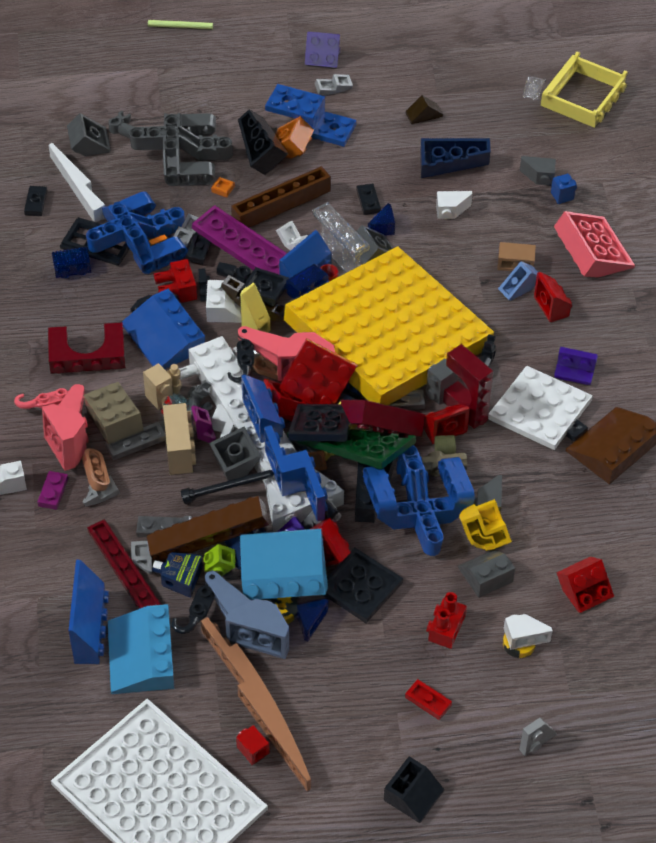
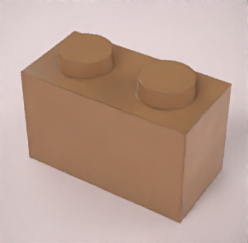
(512, 253)

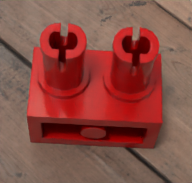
(182, 281)
(447, 621)

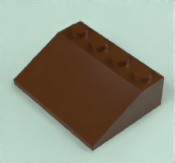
(614, 443)

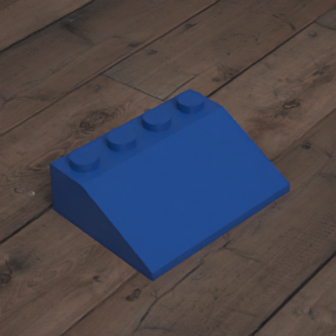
(163, 330)
(87, 615)

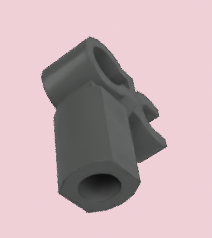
(120, 125)
(197, 393)

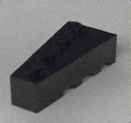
(260, 142)
(363, 505)

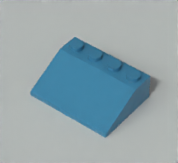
(283, 564)
(141, 651)

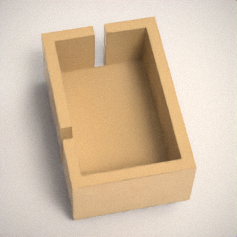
(178, 438)

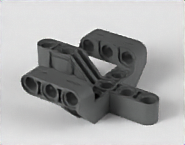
(179, 133)

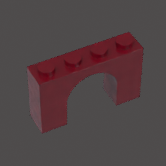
(108, 356)
(477, 378)

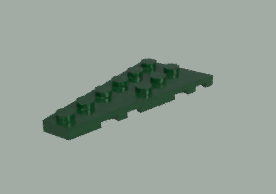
(367, 447)

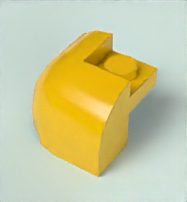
(485, 526)

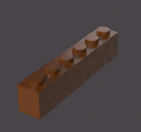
(282, 197)
(208, 529)

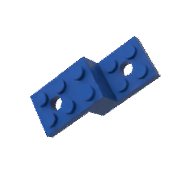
(312, 110)
(295, 473)

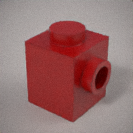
(252, 744)

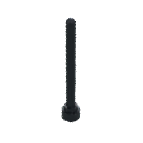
(189, 495)

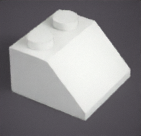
(219, 305)

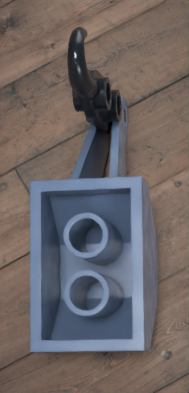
(248, 623)

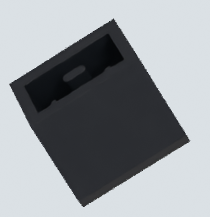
(413, 790)

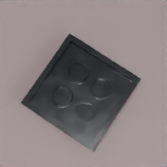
(319, 423)
(361, 585)

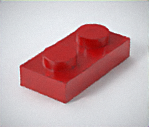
(428, 699)

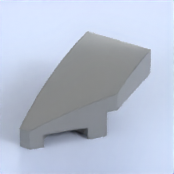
(95, 497)
(141, 556)

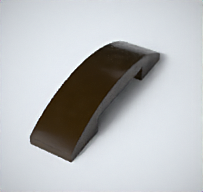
(233, 289)

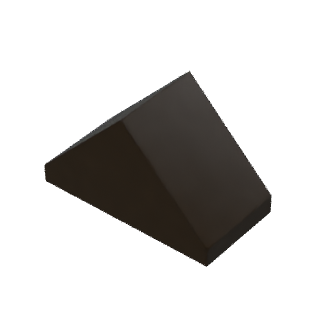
(423, 110)

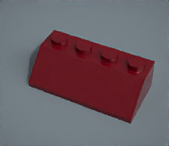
(383, 418)

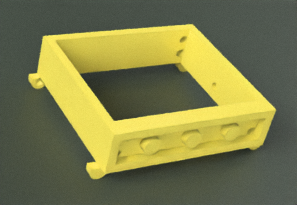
(590, 69)

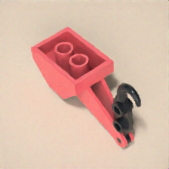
(273, 347)

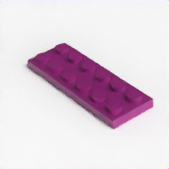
(238, 240)

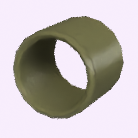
(445, 444)

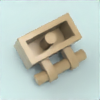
(161, 383)

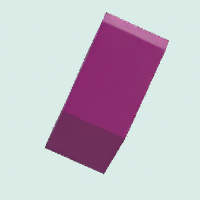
(202, 424)

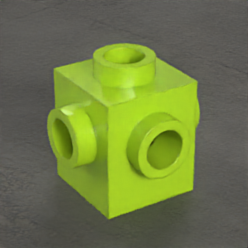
(219, 559)

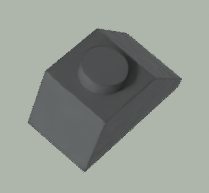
(538, 169)
(490, 491)

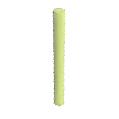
(180, 24)

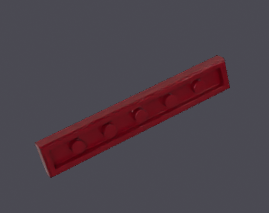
(122, 565)

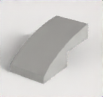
(337, 84)
(185, 232)

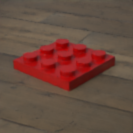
(317, 374)

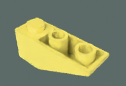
(253, 310)

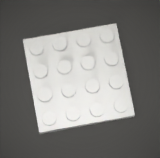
(540, 407)

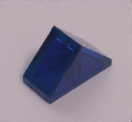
(384, 221)
(310, 616)

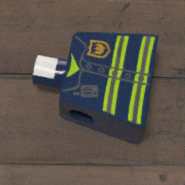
(180, 572)

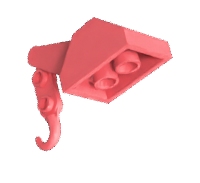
(62, 423)

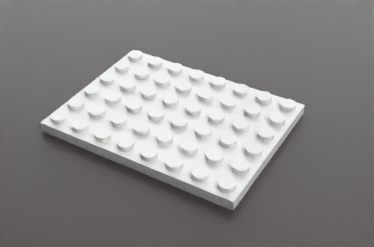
(157, 785)

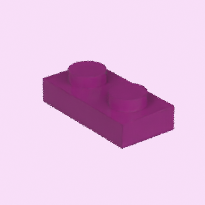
(52, 490)

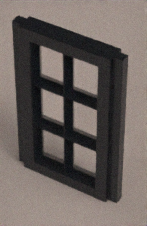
(102, 256)

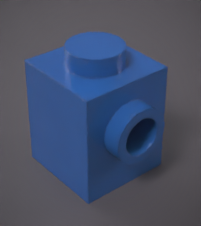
(563, 188)

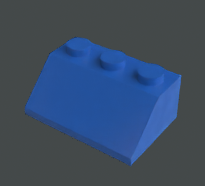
(308, 252)
(260, 406)

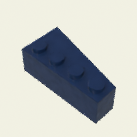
(452, 155)

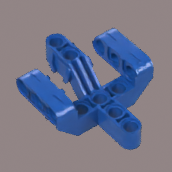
(129, 224)
(419, 510)

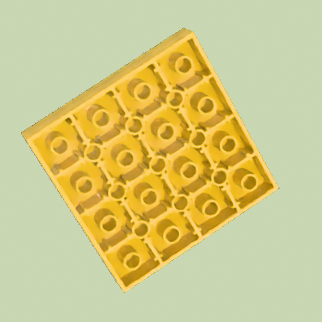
(389, 323)

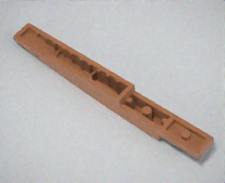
(258, 700)

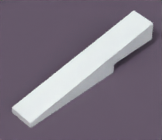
(79, 184)

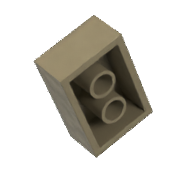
(113, 412)

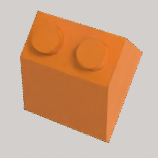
(295, 136)

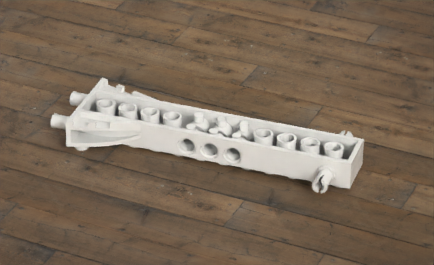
(212, 363)

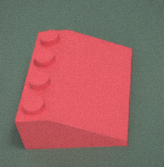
(592, 244)

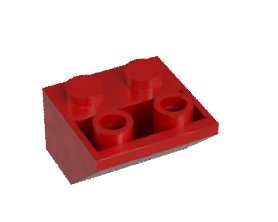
(586, 583)

